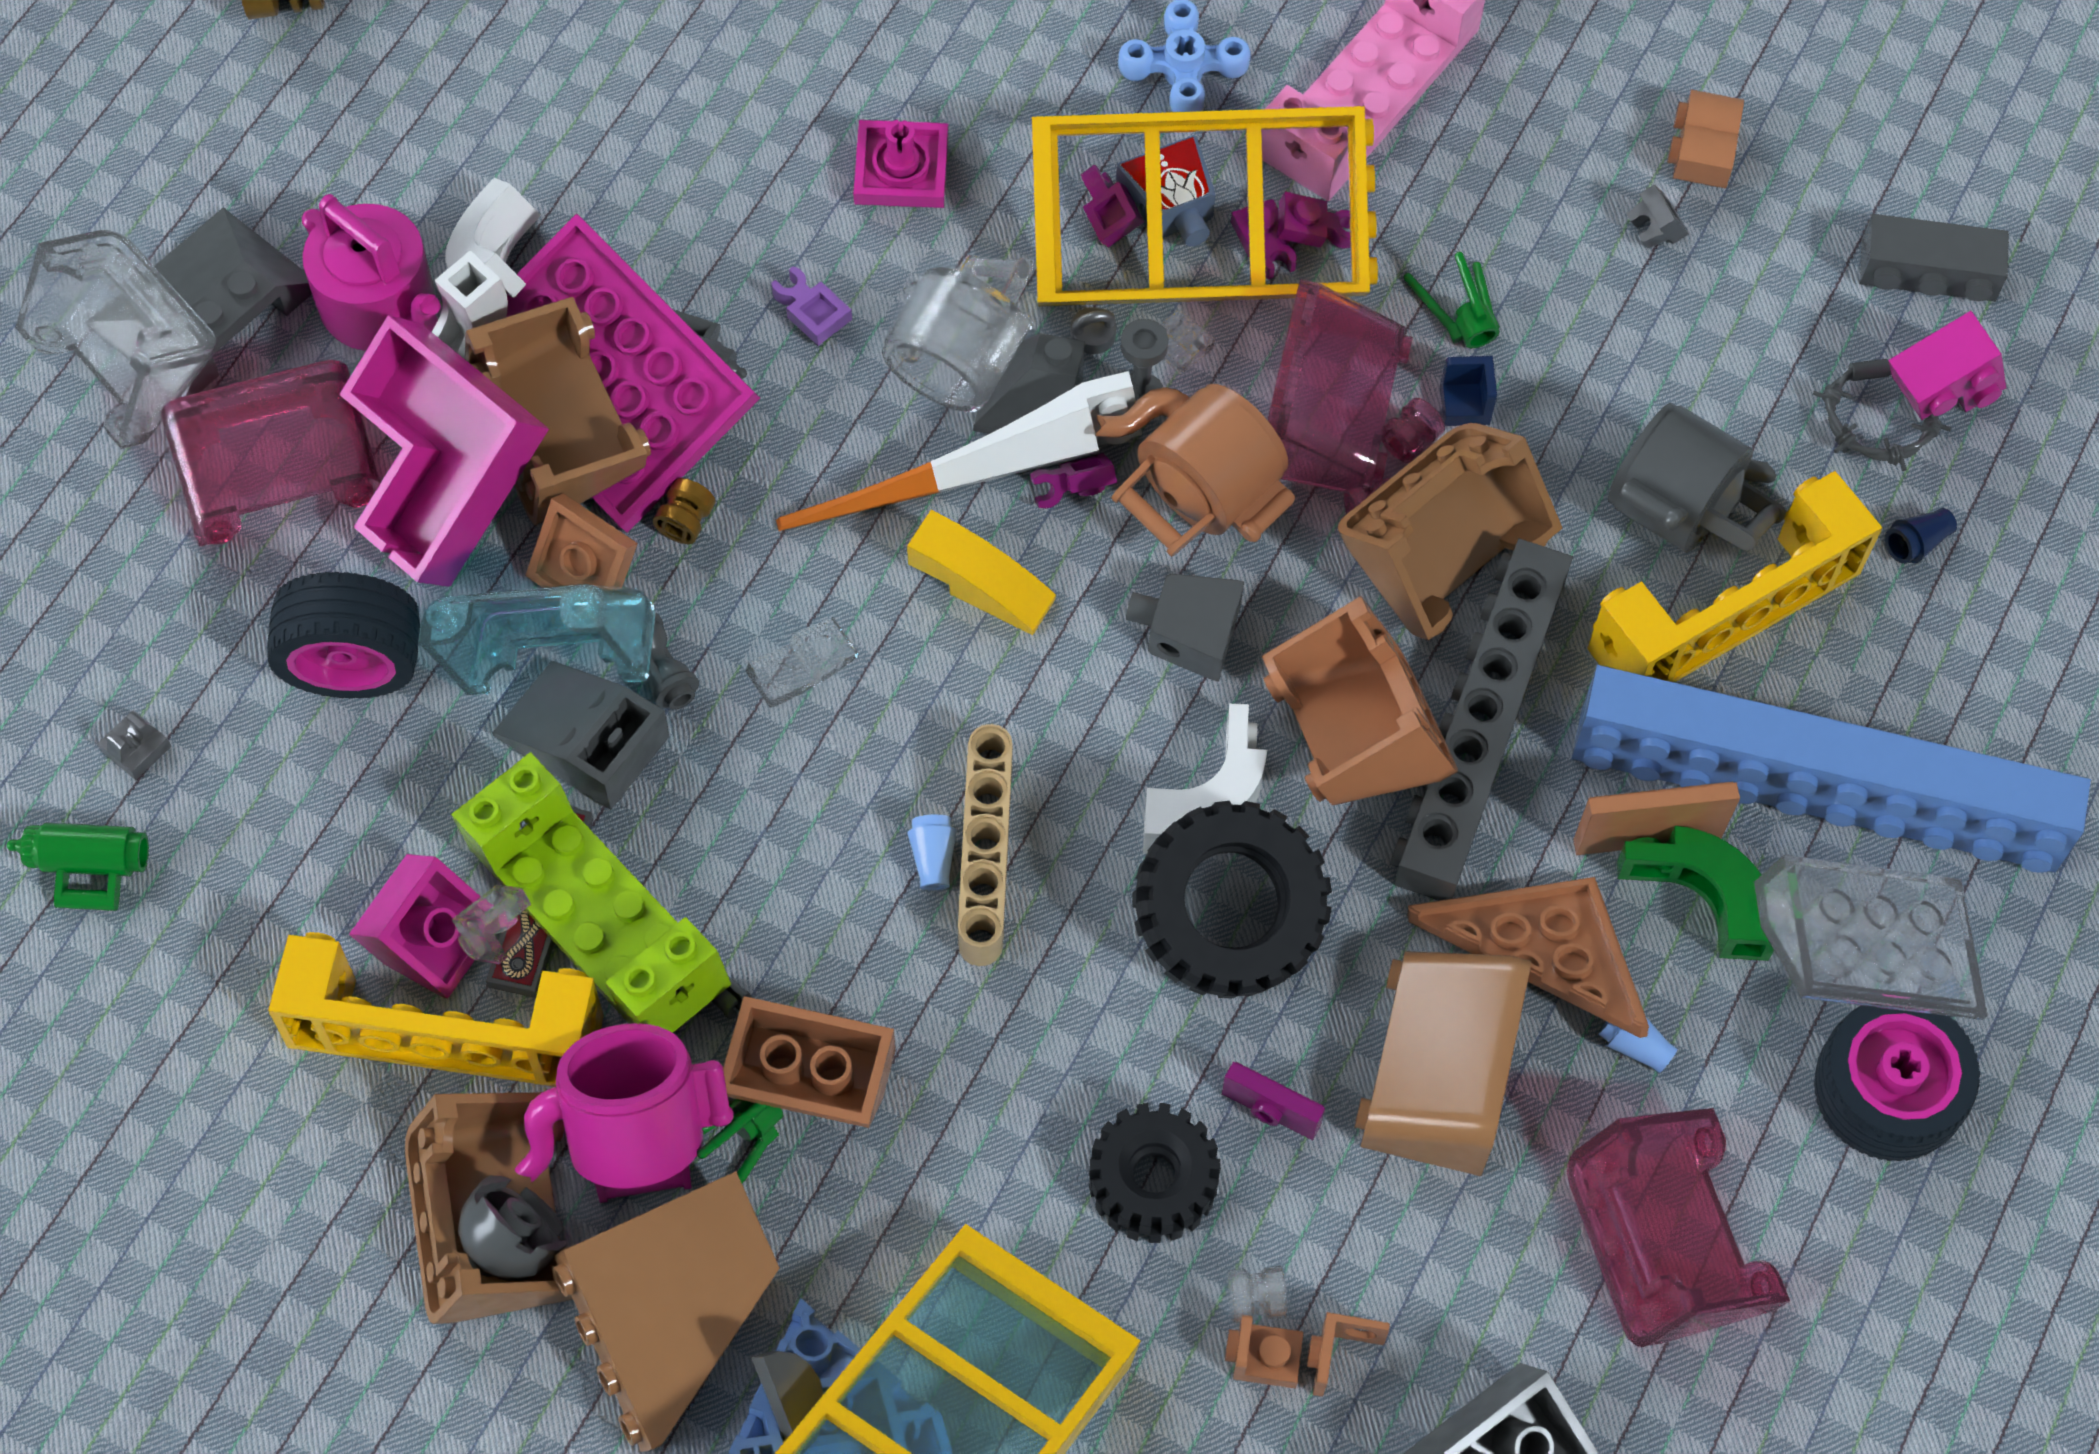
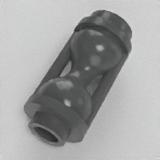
(669, 679)

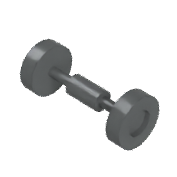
(1144, 345)

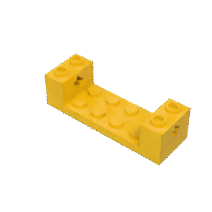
(1828, 545)
(318, 1014)

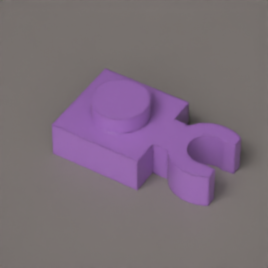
(812, 310)

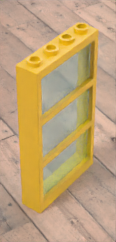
(972, 1365)

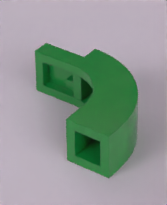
(1713, 871)

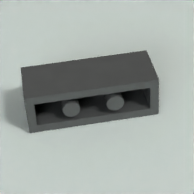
(1934, 257)

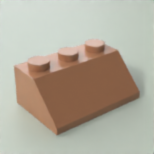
(808, 1062)

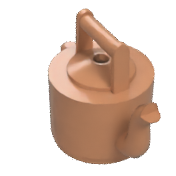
(1208, 461)

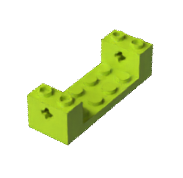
(590, 900)

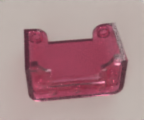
(1335, 389)
(268, 447)
(1664, 1230)

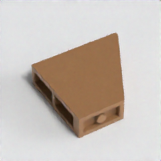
(667, 1299)

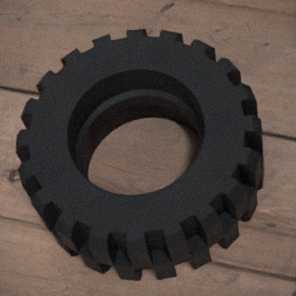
(1284, 857)

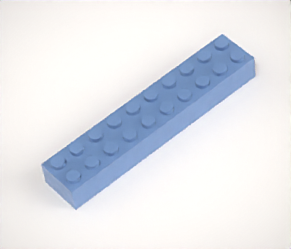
(1832, 770)

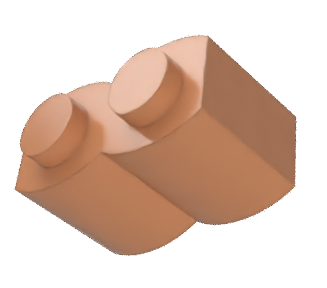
(1707, 138)

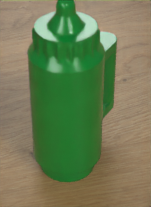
(83, 850)

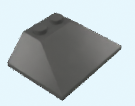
(230, 279)

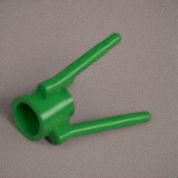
(1475, 318)
(748, 1122)

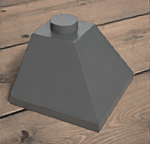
(1038, 374)

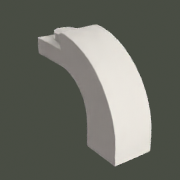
(492, 229)
(470, 298)
(1236, 781)

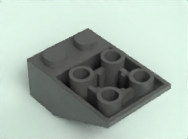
(586, 731)

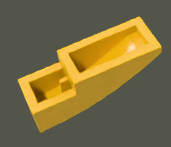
(979, 572)

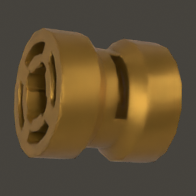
(685, 508)

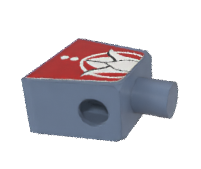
(1185, 189)

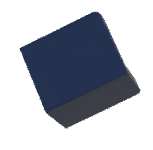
(1468, 390)

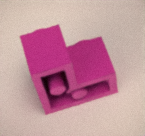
(1950, 368)

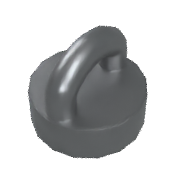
(1094, 327)

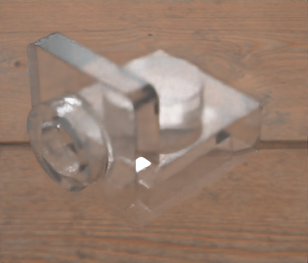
(488, 916)

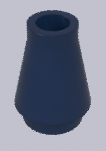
(1918, 535)

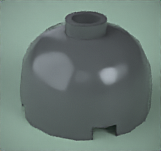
(508, 1231)

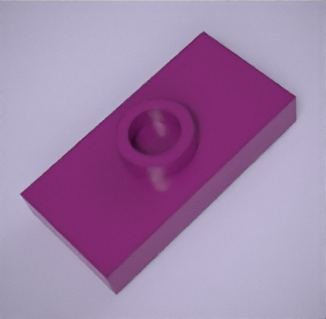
(1272, 1101)

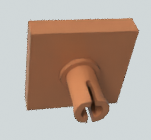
(579, 548)

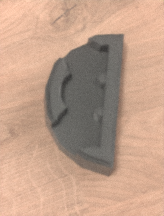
(789, 1387)

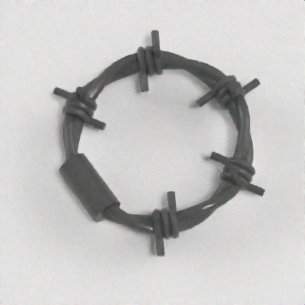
(1844, 435)

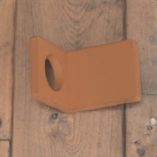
(1340, 1326)

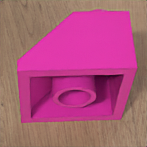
(413, 924)

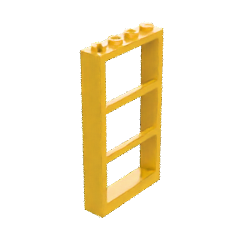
(1047, 202)

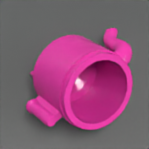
(366, 267)
(628, 1111)

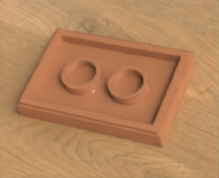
(1653, 814)

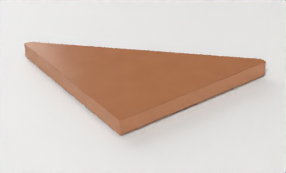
(1558, 929)

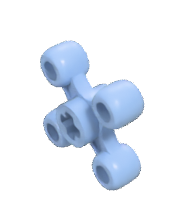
(1184, 57)

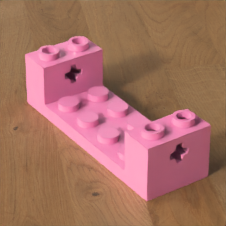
(1379, 69)

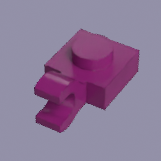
(1112, 208)
(1080, 476)

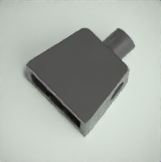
(1190, 621)

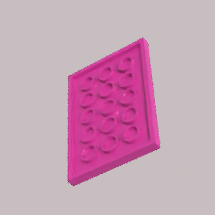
(647, 359)

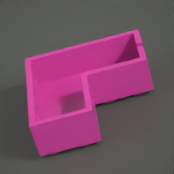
(458, 451)

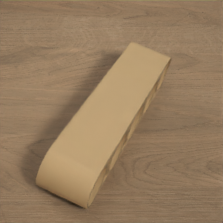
(986, 865)

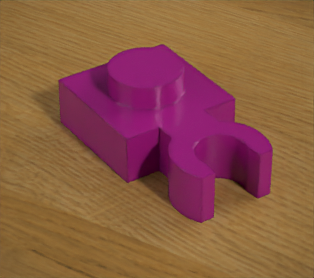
(1308, 222)
(1275, 248)

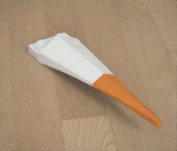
(1045, 437)

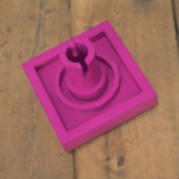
(901, 163)

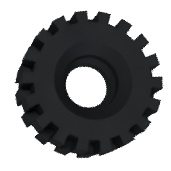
(1158, 1136)

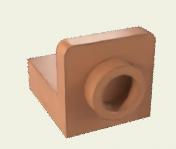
(1264, 1354)

